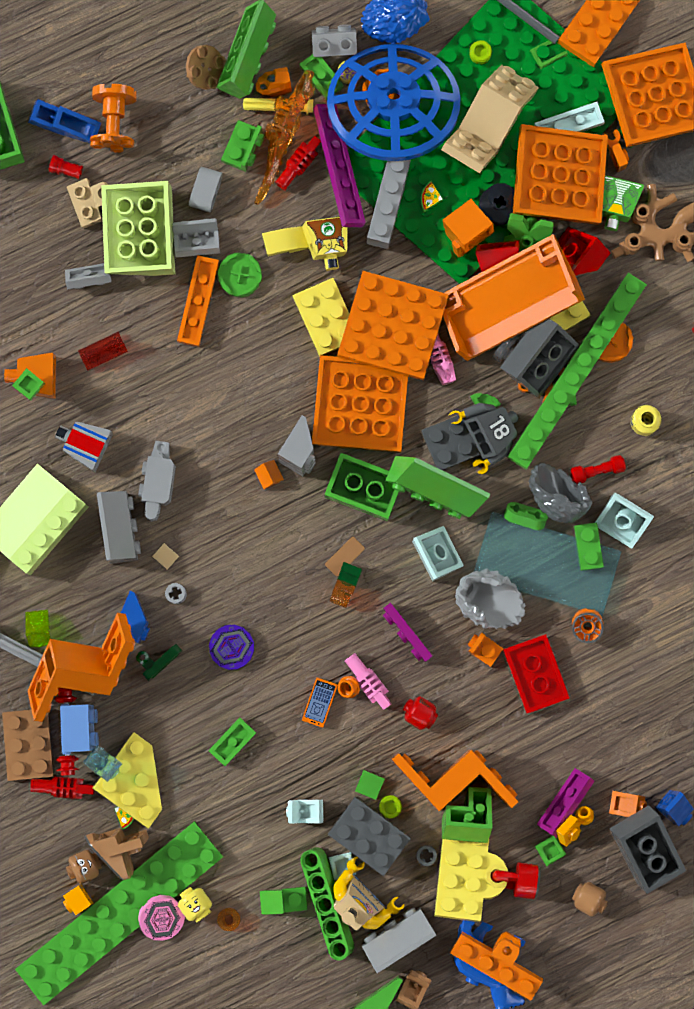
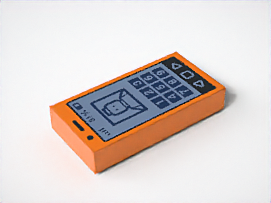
(319, 702)

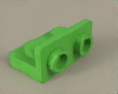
(242, 145)

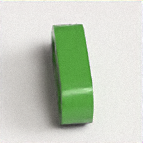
(525, 516)

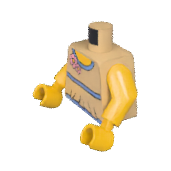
(357, 903)

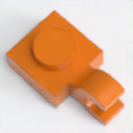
(618, 155)

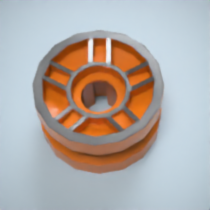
(588, 634)

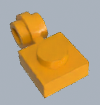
(570, 829)

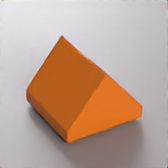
(268, 474)

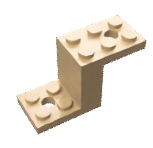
(490, 118)

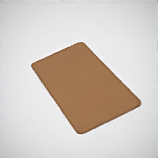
(346, 553)

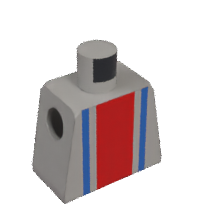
(85, 443)

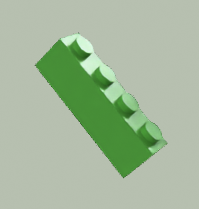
(247, 49)
(435, 486)

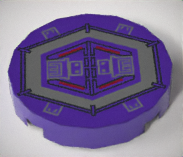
(231, 647)

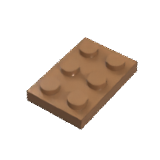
(27, 746)

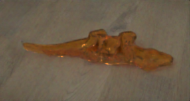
(283, 129)

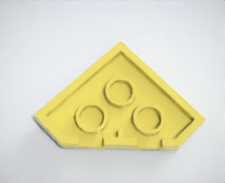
(136, 784)

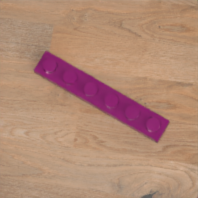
(339, 170)

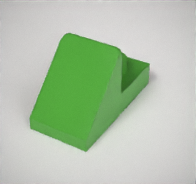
(283, 900)

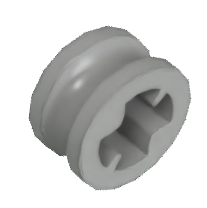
(169, 589)

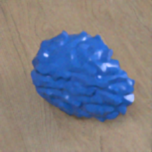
(394, 19)

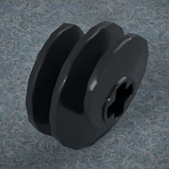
(497, 193)

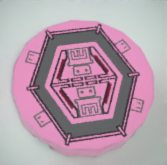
(161, 918)

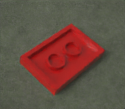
(536, 674)

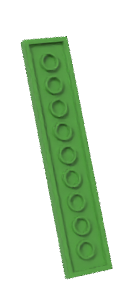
(117, 913)

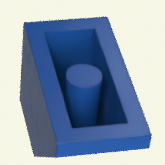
(136, 617)

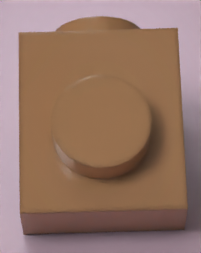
(413, 989)

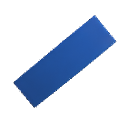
(63, 121)

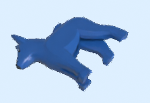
(502, 995)

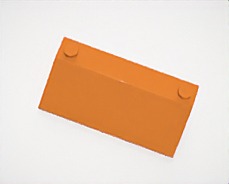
(510, 298)

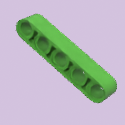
(325, 914)

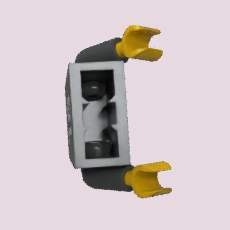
(491, 431)

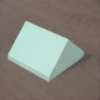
(623, 520)
(437, 553)

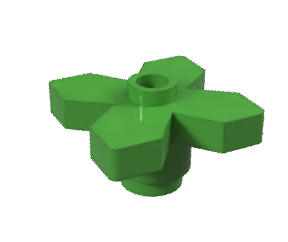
(527, 230)

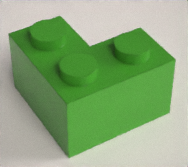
(469, 821)

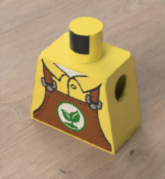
(326, 240)

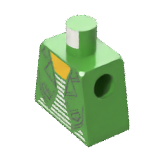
(619, 201)

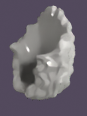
(490, 599)

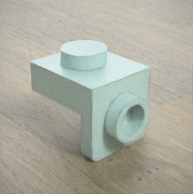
(305, 811)

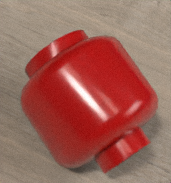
(420, 713)

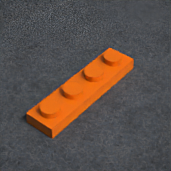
(198, 301)

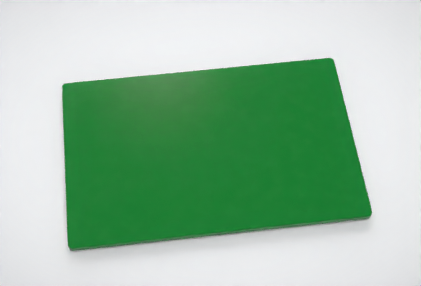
(562, 88)

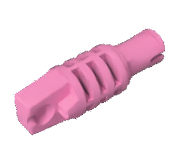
(442, 362)
(368, 681)

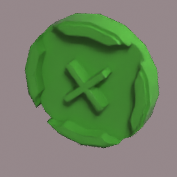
(239, 274)

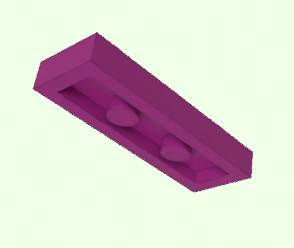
(406, 633)
(565, 801)

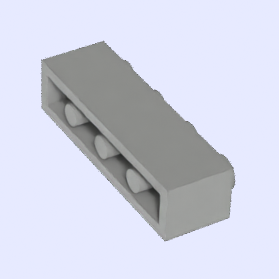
(388, 203)

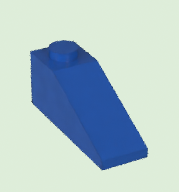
(675, 808)

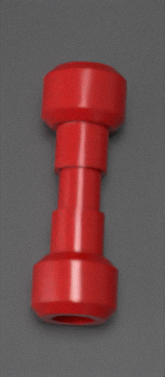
(615, 465)

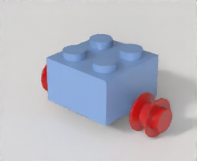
(76, 730)

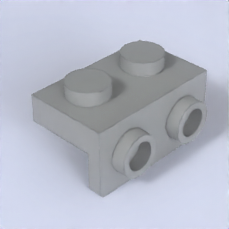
(334, 41)
(196, 237)

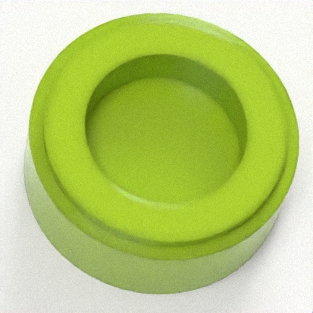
(480, 52)
(390, 806)

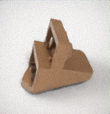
(116, 849)

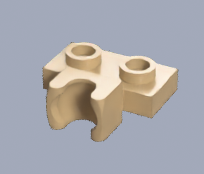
(87, 201)

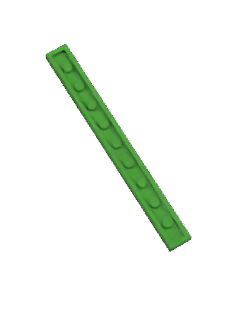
(576, 371)

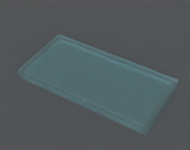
(546, 564)

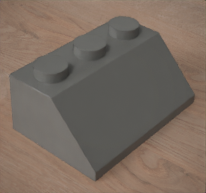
(540, 356)

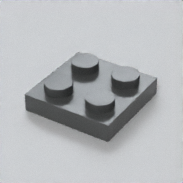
(450, 443)

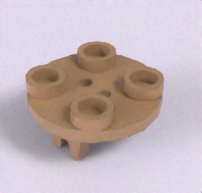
(209, 58)

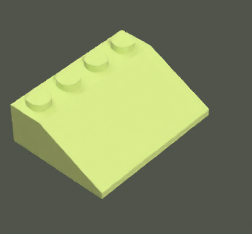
(138, 229)
(37, 519)

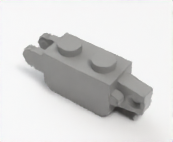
(158, 481)

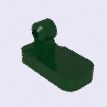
(154, 668)

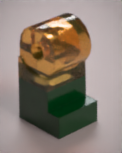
(345, 584)

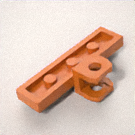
(498, 962)

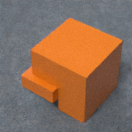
(467, 227)

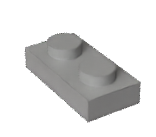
(86, 276)

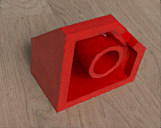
(583, 251)

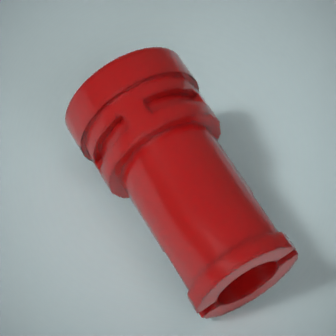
(60, 166)

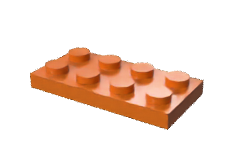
(596, 27)

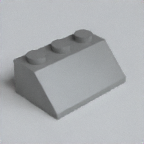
(298, 449)
(118, 526)
(398, 939)

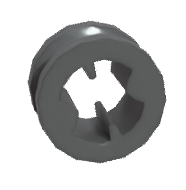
(430, 850)

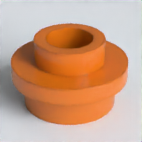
(343, 687)

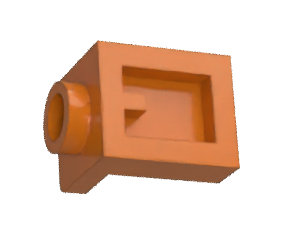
(484, 649)
(626, 804)

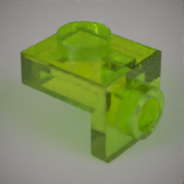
(37, 628)

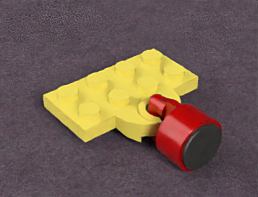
(474, 874)

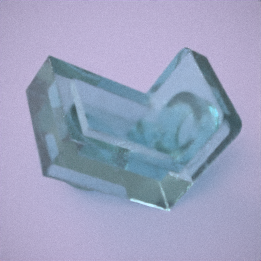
(102, 763)

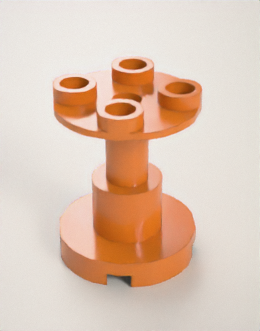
(114, 104)

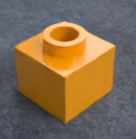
(77, 900)

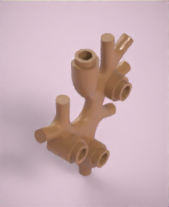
(654, 236)

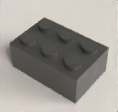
(369, 836)
(647, 849)

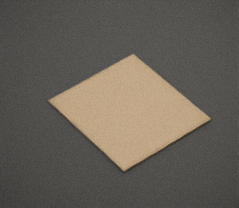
(165, 556)

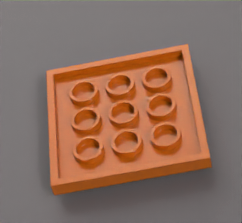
(652, 93)
(560, 174)
(393, 325)
(358, 406)

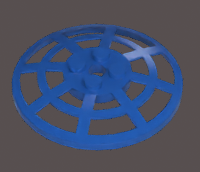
(393, 110)

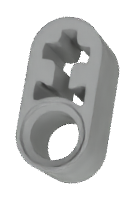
(205, 189)

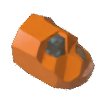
(274, 83)

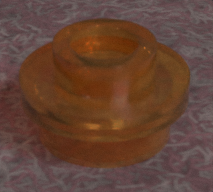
(221, 919)

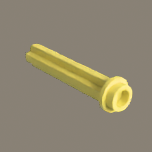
(267, 104)

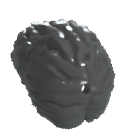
(558, 494)

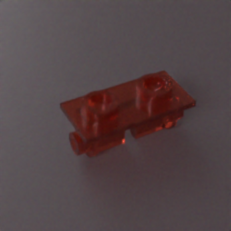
(102, 351)

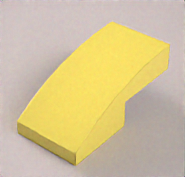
(285, 240)

